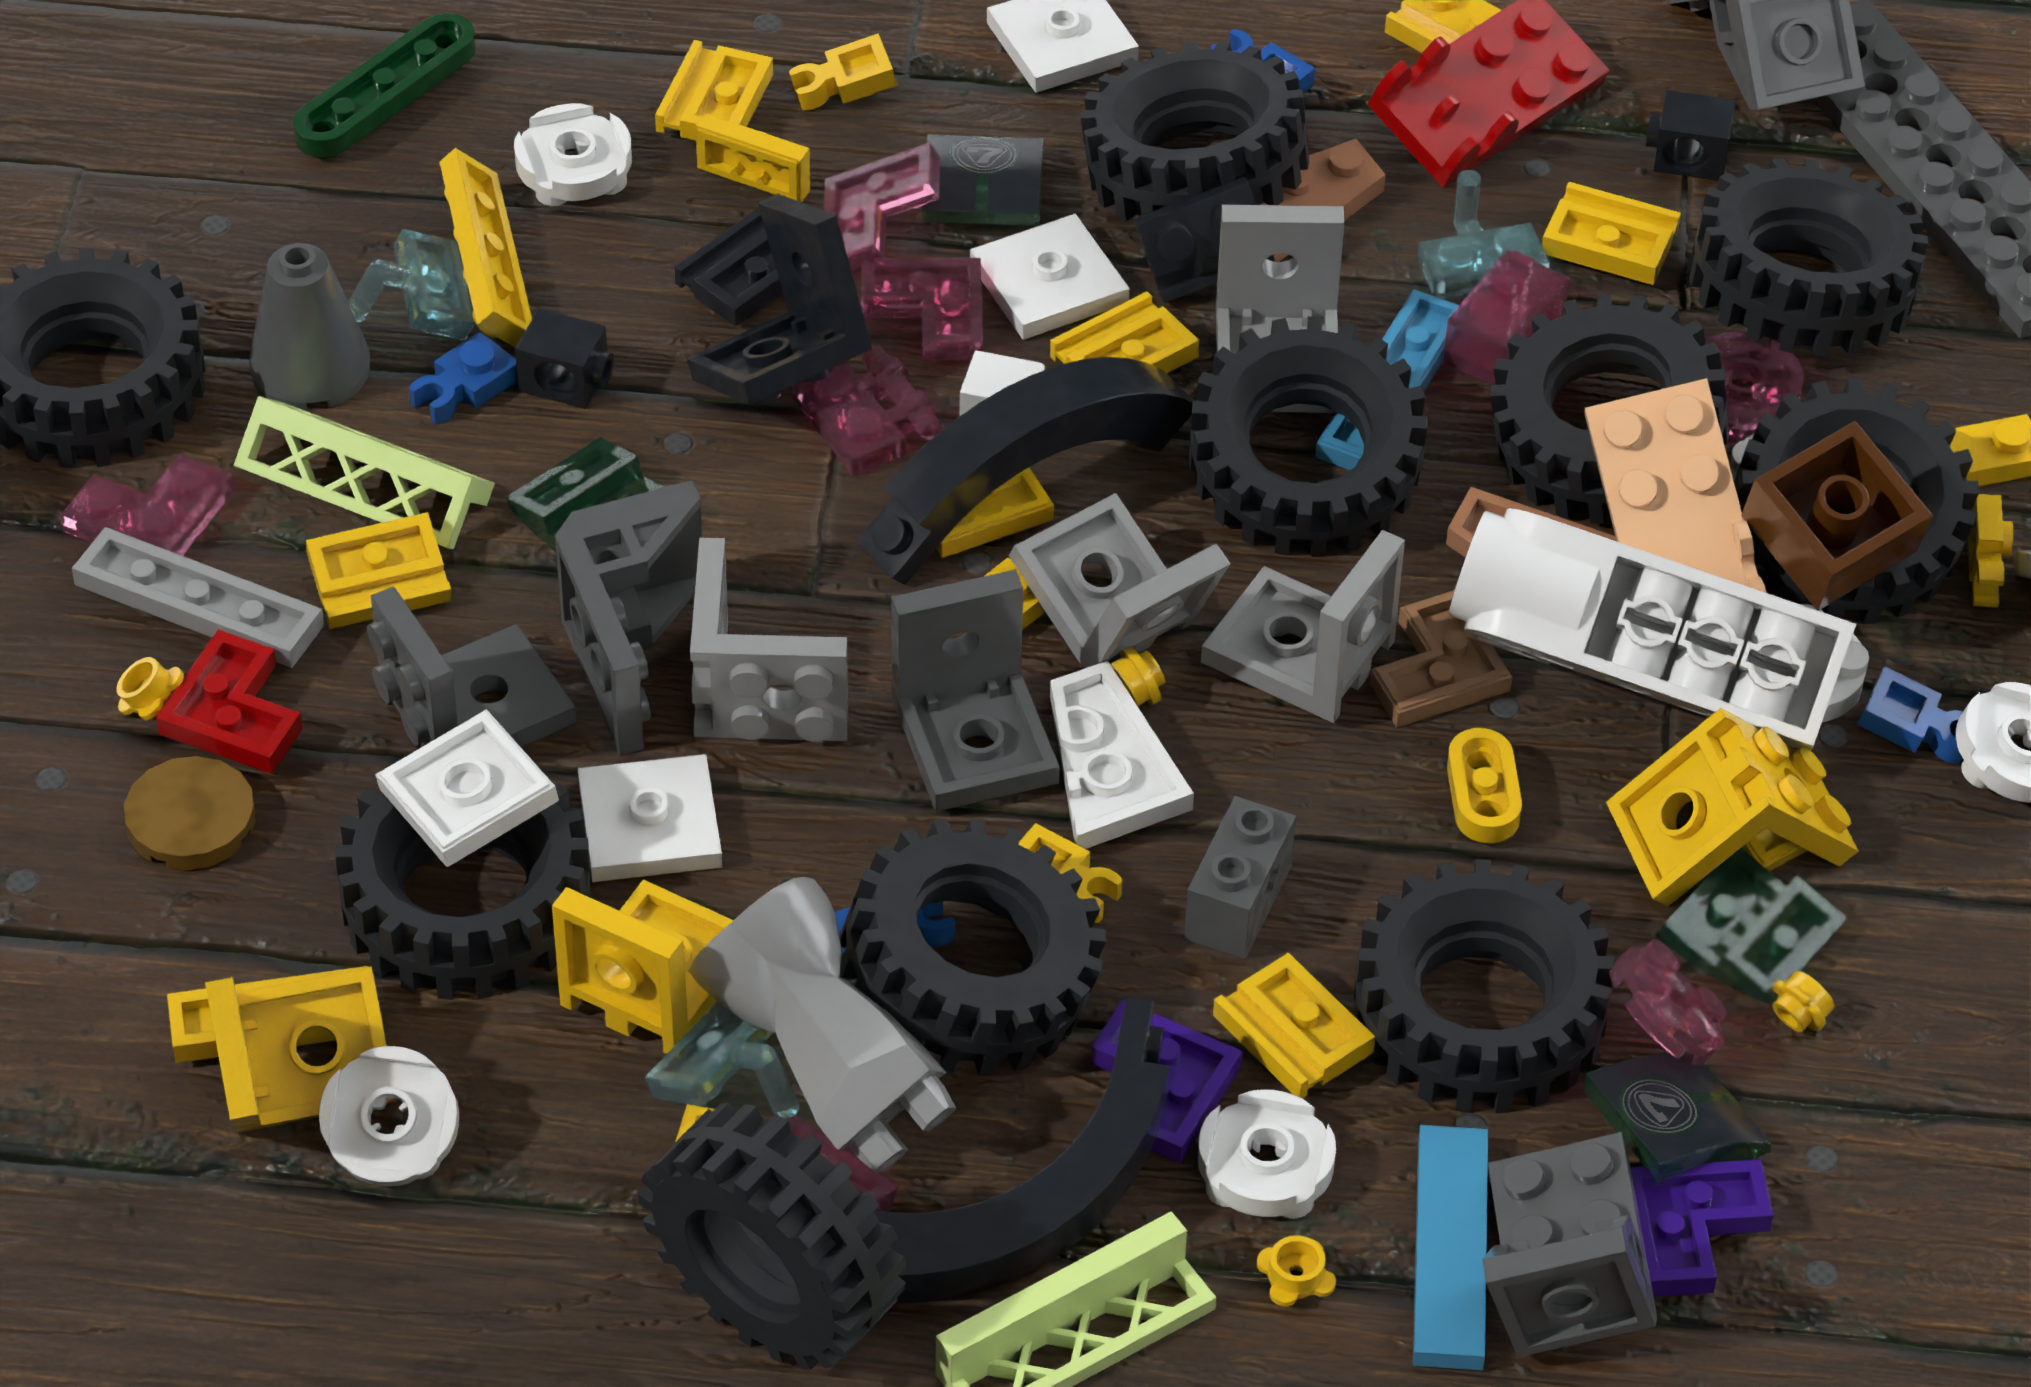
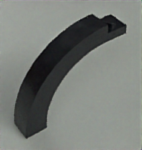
(1009, 434)
(1043, 1217)

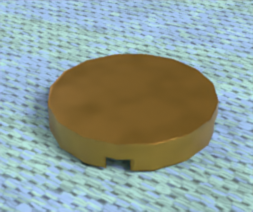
(189, 812)

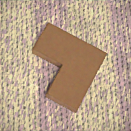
(1444, 673)

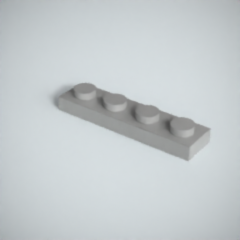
(196, 595)

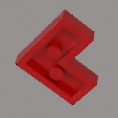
(219, 707)

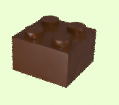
(1836, 515)

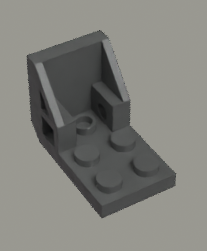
(1786, 47)
(620, 586)
(1568, 1246)

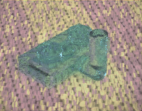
(1461, 261)
(431, 283)
(712, 1054)

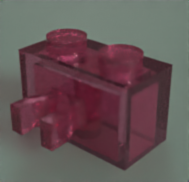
(1499, 307)

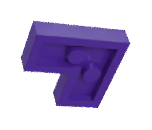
(1197, 1079)
(1690, 1207)

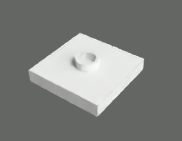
(1061, 39)
(1050, 276)
(467, 788)
(649, 818)

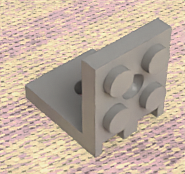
(1260, 290)
(1142, 595)
(1335, 630)
(737, 671)

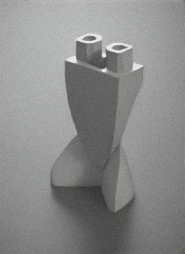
(846, 1051)

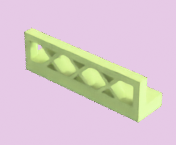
(377, 453)
(1071, 1299)

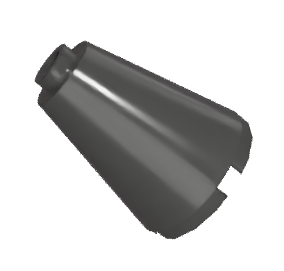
(306, 333)

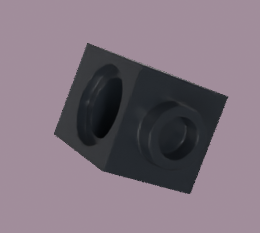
(1691, 135)
(563, 358)

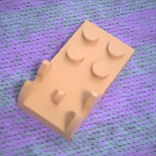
(1673, 480)

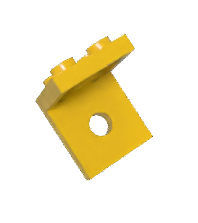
(1738, 787)
(635, 959)
(260, 1035)

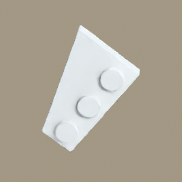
(1111, 759)

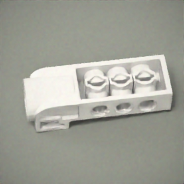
(1649, 624)

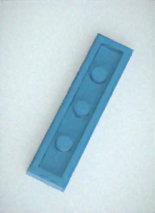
(1416, 336)
(1450, 1248)

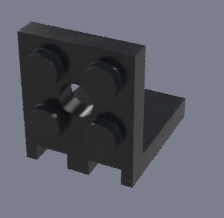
(822, 317)

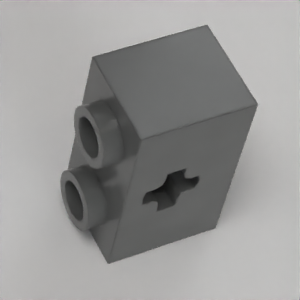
(1239, 877)

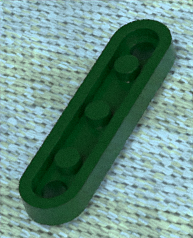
(384, 85)

